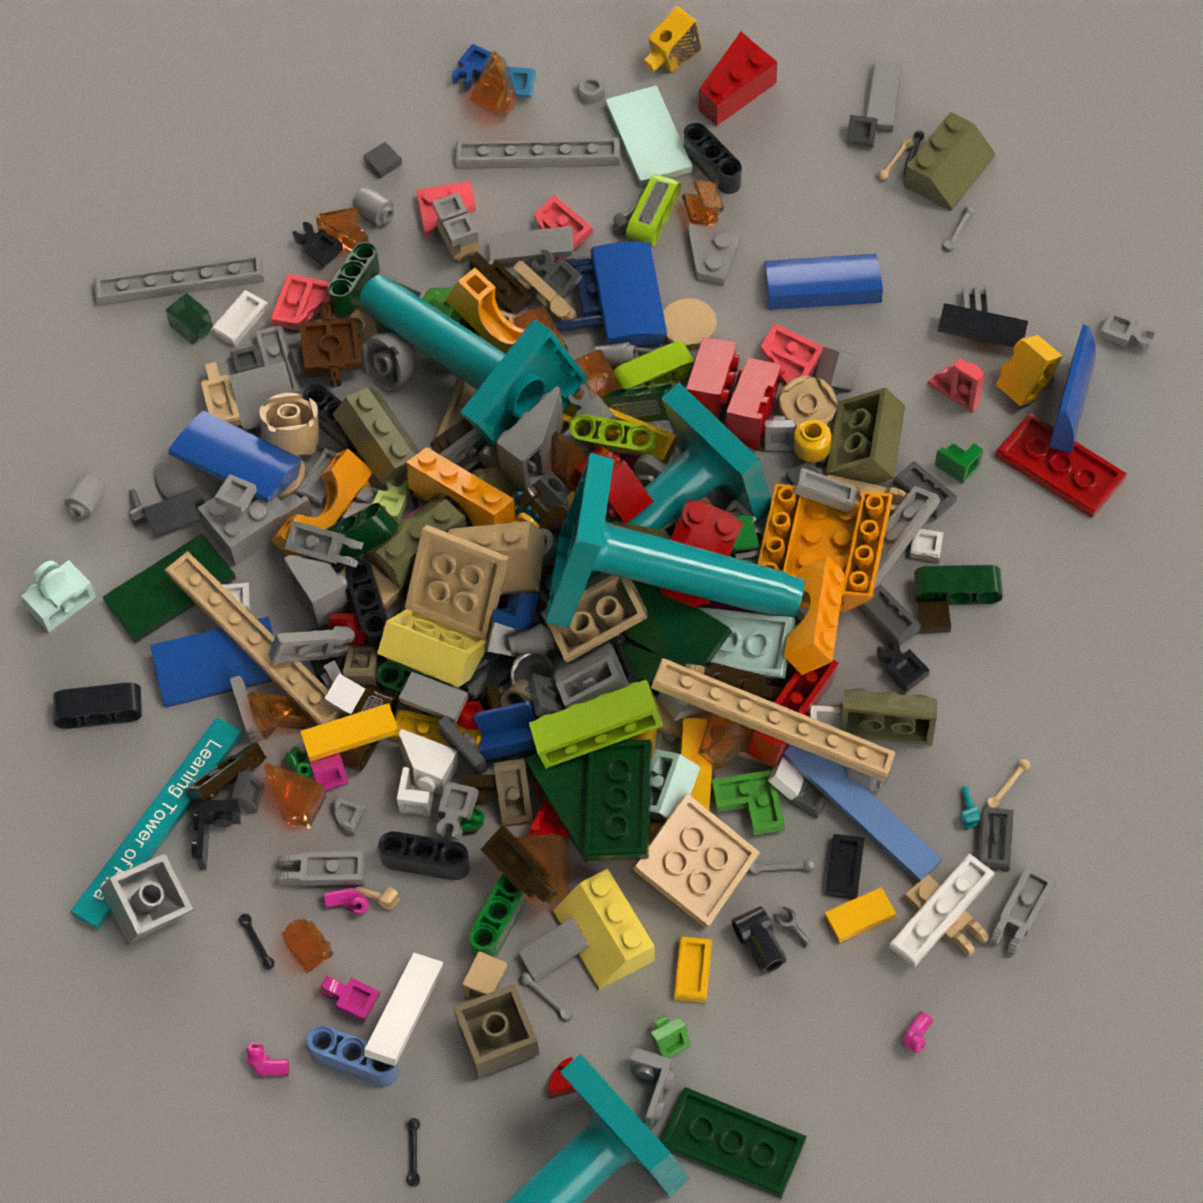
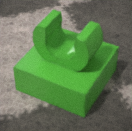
(670, 1036)

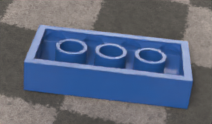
(823, 281)
(629, 293)
(1074, 392)
(226, 449)
(203, 665)

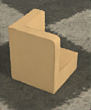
(483, 976)

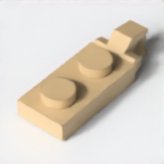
(220, 396)

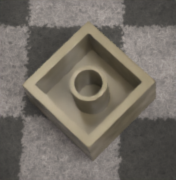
(496, 1030)

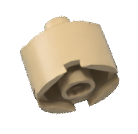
(290, 423)

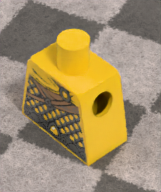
(673, 42)

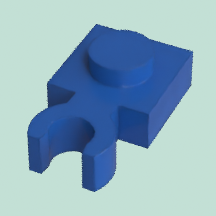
(471, 65)

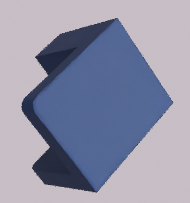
(519, 611)

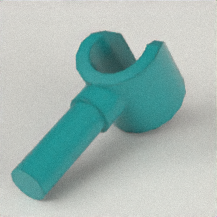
(971, 816)

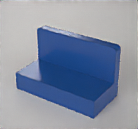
(506, 730)

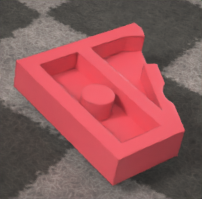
(427, 195)
(558, 214)
(299, 301)
(792, 351)
(960, 382)

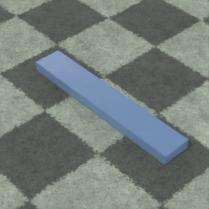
(866, 812)

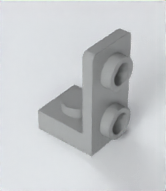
(651, 1066)

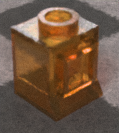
(705, 205)
(307, 944)

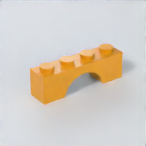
(476, 302)
(435, 475)
(343, 480)
(813, 640)

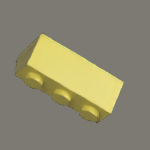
(431, 647)
(610, 927)

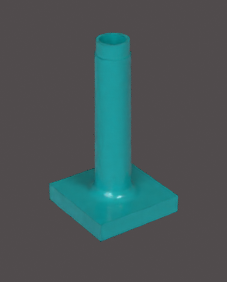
(504, 382)
(709, 460)
(594, 544)
(601, 1148)

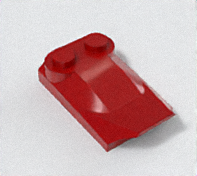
(707, 529)

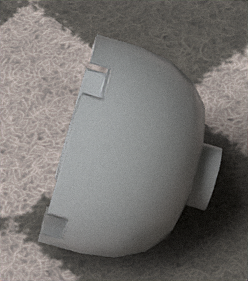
(389, 360)

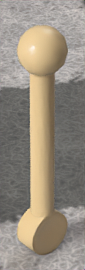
(906, 144)
(1023, 765)

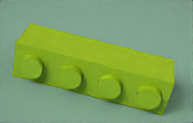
(595, 723)

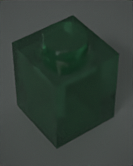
(189, 318)

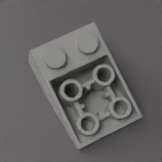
(527, 446)
(589, 675)

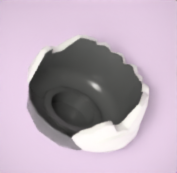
(528, 664)

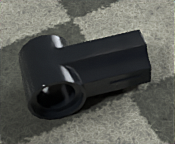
(756, 932)

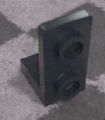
(217, 812)

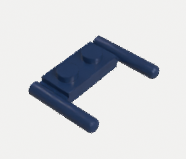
(588, 297)

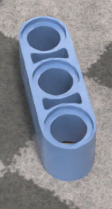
(340, 1047)

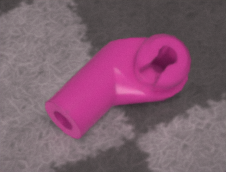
(349, 898)
(913, 1036)
(263, 1064)

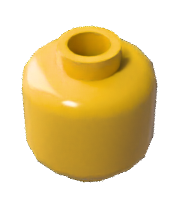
(812, 441)

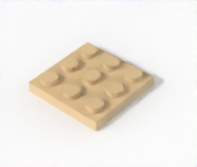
(456, 582)
(696, 860)

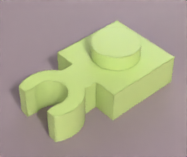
(394, 499)

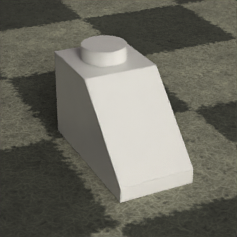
(428, 761)

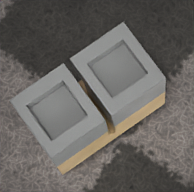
(456, 227)

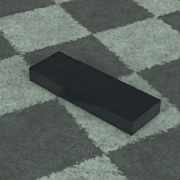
(981, 325)

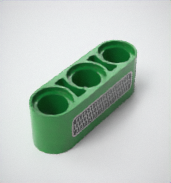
(492, 929)

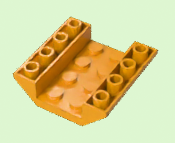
(807, 530)

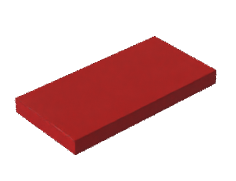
(1075, 477)

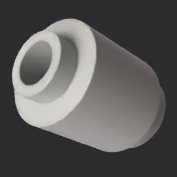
(373, 206)
(84, 496)

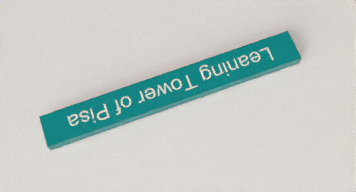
(159, 818)

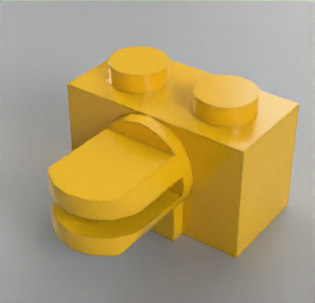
(1028, 369)

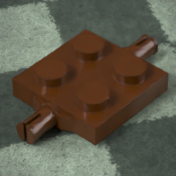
(330, 345)

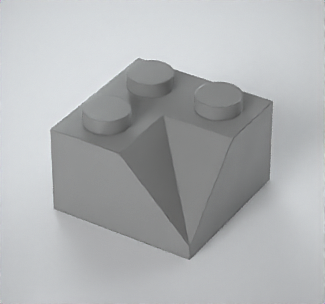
(240, 533)
(318, 587)
(146, 898)

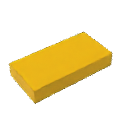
(860, 915)
(693, 969)

